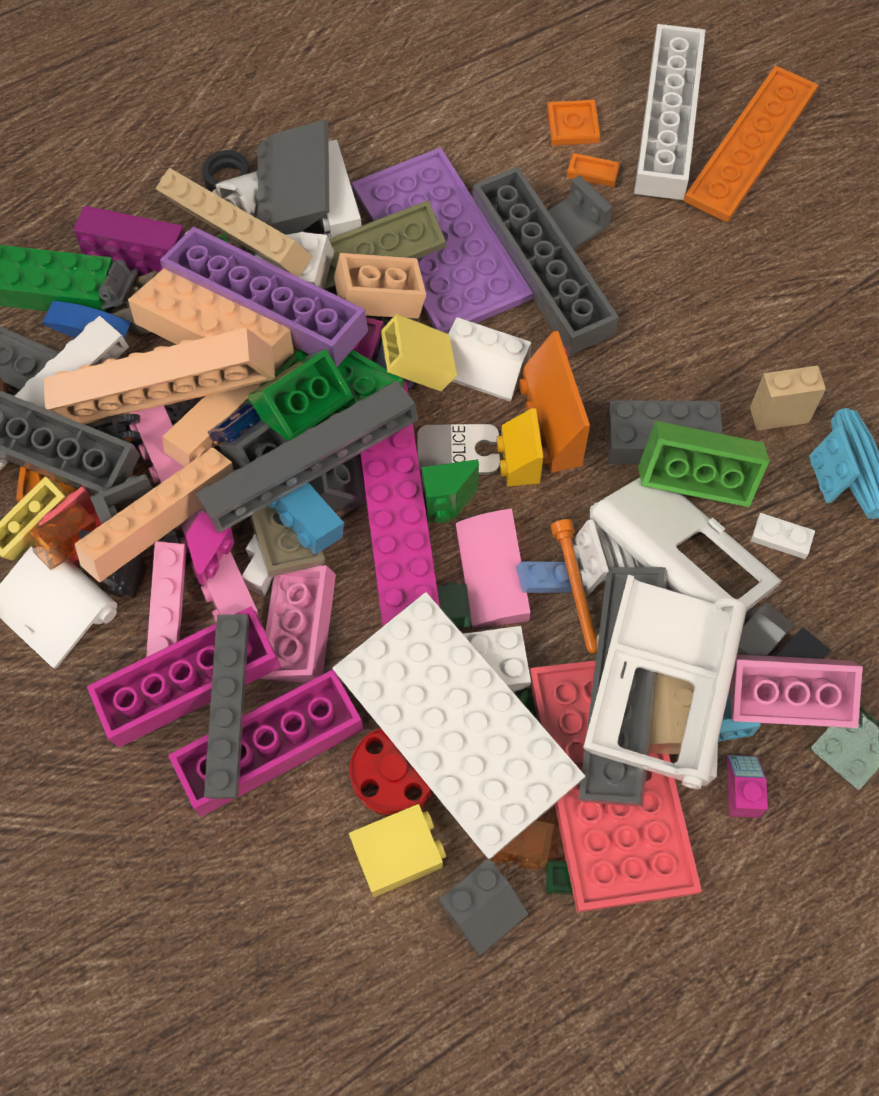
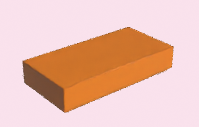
(593, 169)

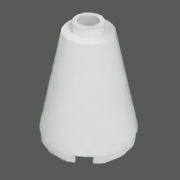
(240, 192)

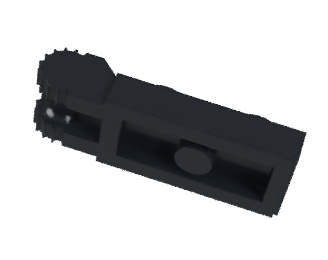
(116, 426)

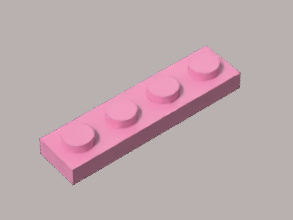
(166, 595)

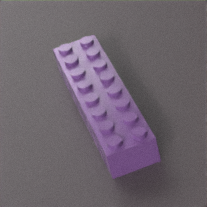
(311, 313)

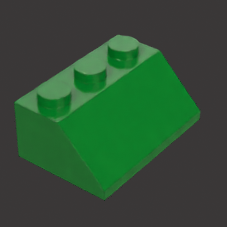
(301, 395)

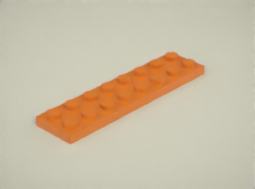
(750, 144)

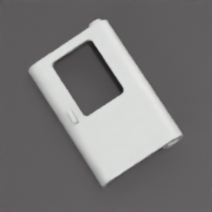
(655, 521)
(679, 640)

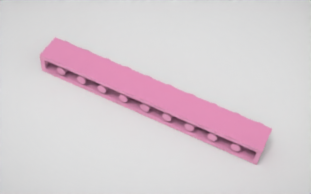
(227, 587)

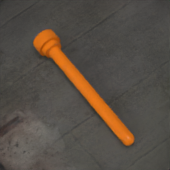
(563, 532)

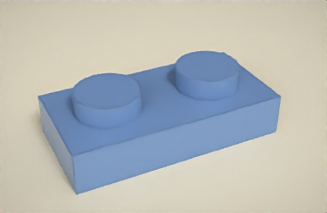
(544, 577)

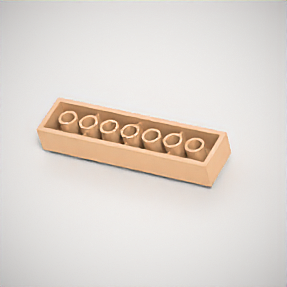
(161, 376)

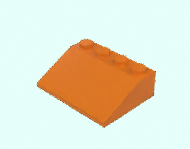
(559, 408)

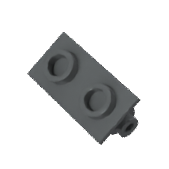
(117, 284)

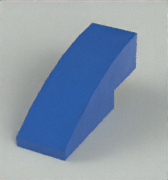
(73, 318)

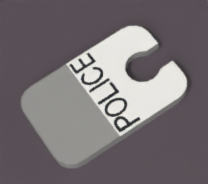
(456, 444)

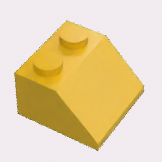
(521, 450)

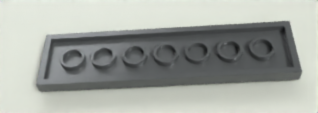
(608, 779)

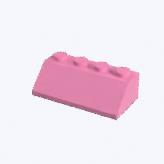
(796, 691)

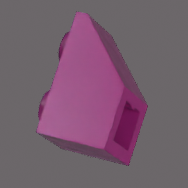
(207, 547)

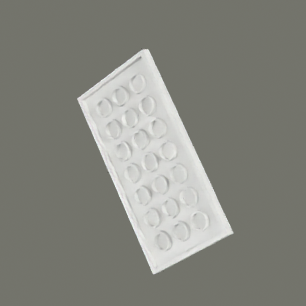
(459, 725)

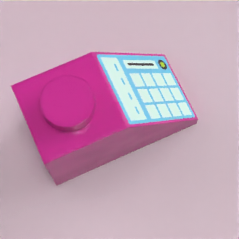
(746, 786)

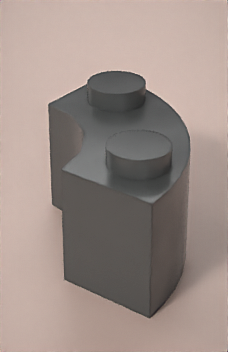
(763, 631)

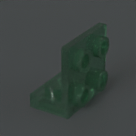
(852, 750)

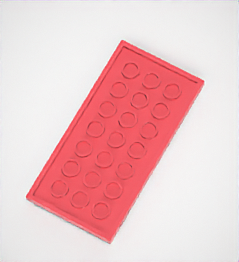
(612, 850)

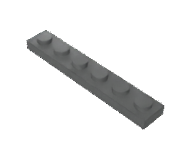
(227, 707)

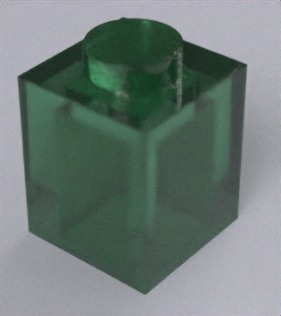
(455, 603)

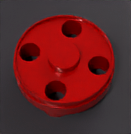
(387, 772)

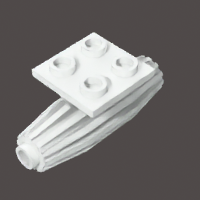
(597, 552)

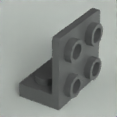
(582, 213)
(113, 500)

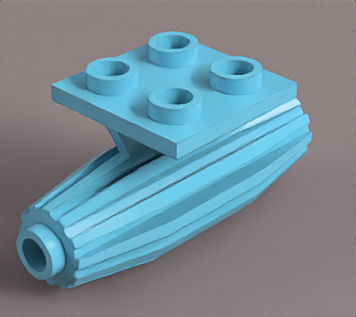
(849, 460)

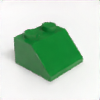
(449, 489)

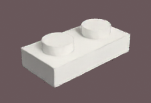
(782, 536)

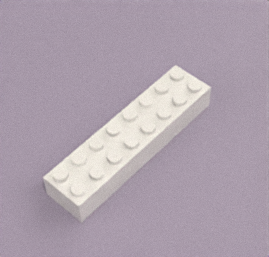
(670, 112)

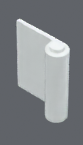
(52, 606)

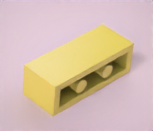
(26, 517)

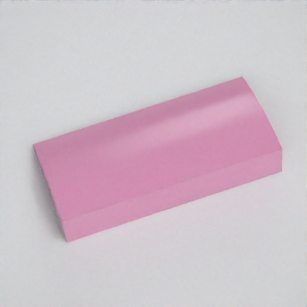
(489, 569)
(300, 622)

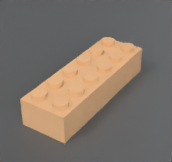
(190, 312)

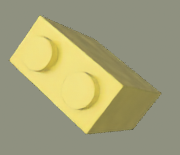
(418, 353)
(397, 850)

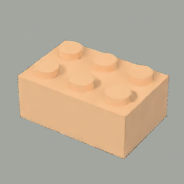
(381, 284)

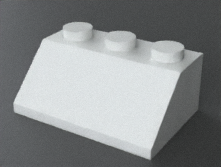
(488, 358)

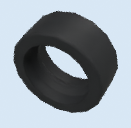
(221, 160)

